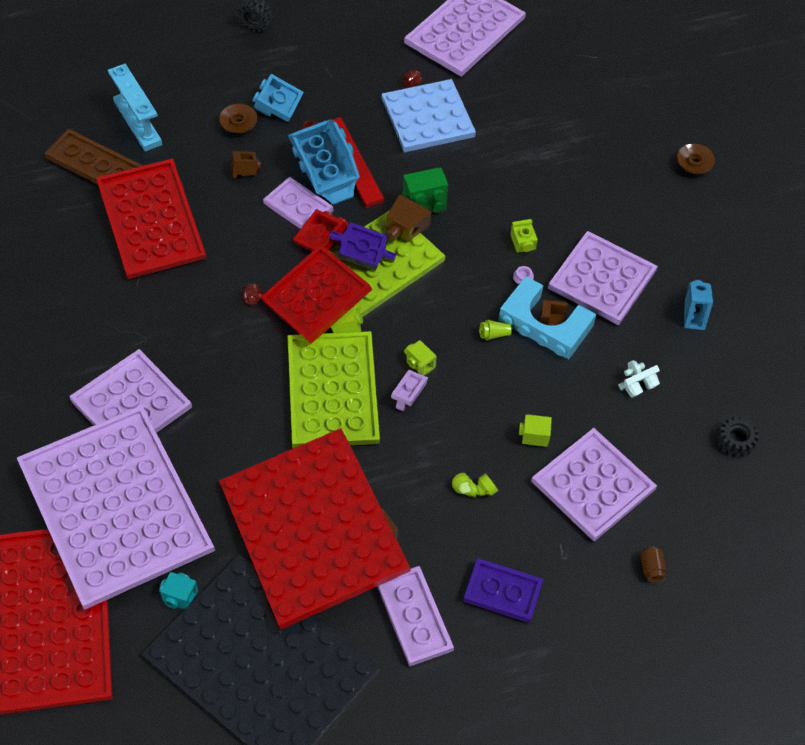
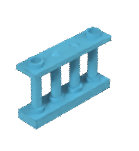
(135, 107)

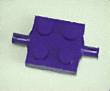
(362, 246)

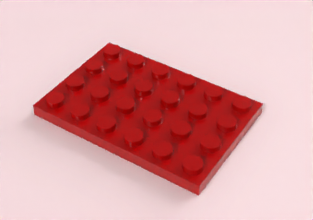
(150, 218)

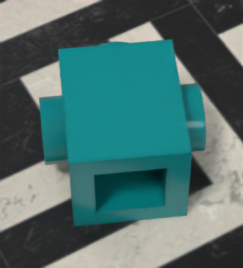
(178, 590)

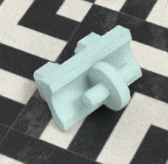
(632, 384)

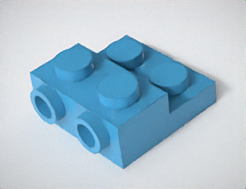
(277, 98)

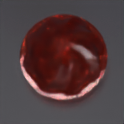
(412, 78)
(252, 293)

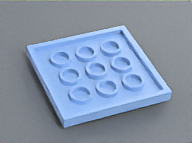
(428, 115)

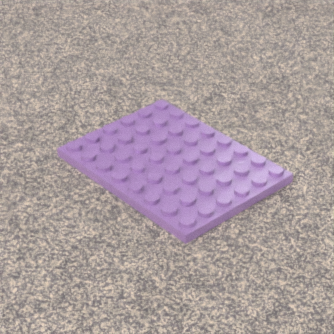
(114, 506)

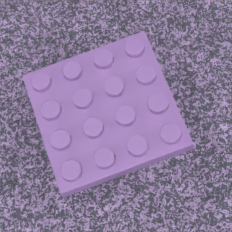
(602, 277)
(128, 386)
(594, 484)

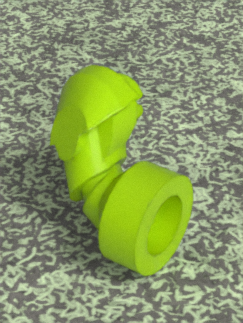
(463, 484)

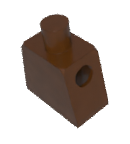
(406, 219)

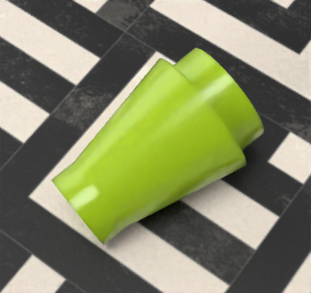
(492, 330)

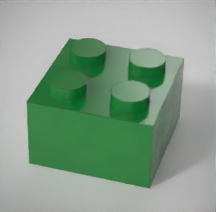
(427, 189)

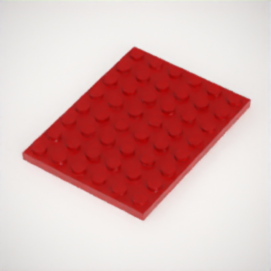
(313, 528)
(48, 642)

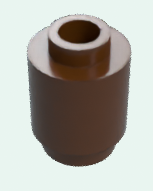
(653, 564)

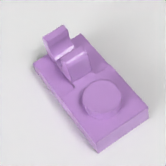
(408, 389)

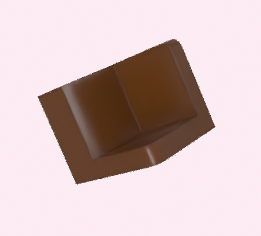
(553, 312)

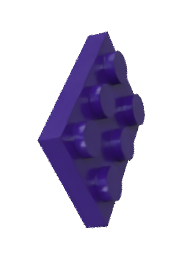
(503, 590)

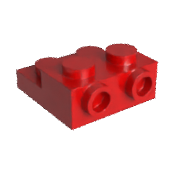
(318, 230)

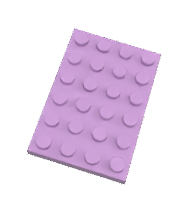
(464, 31)

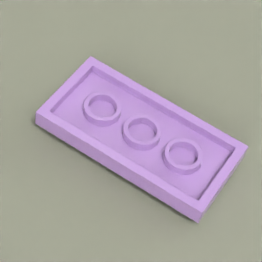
(415, 617)

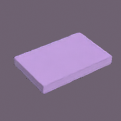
(295, 202)

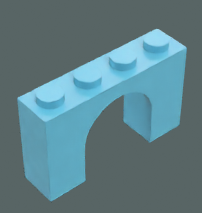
(560, 338)

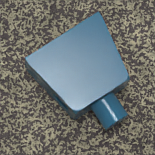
(700, 296)

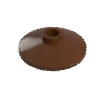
(238, 118)
(696, 158)

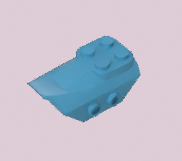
(326, 160)

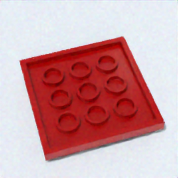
(316, 294)

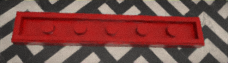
(365, 184)

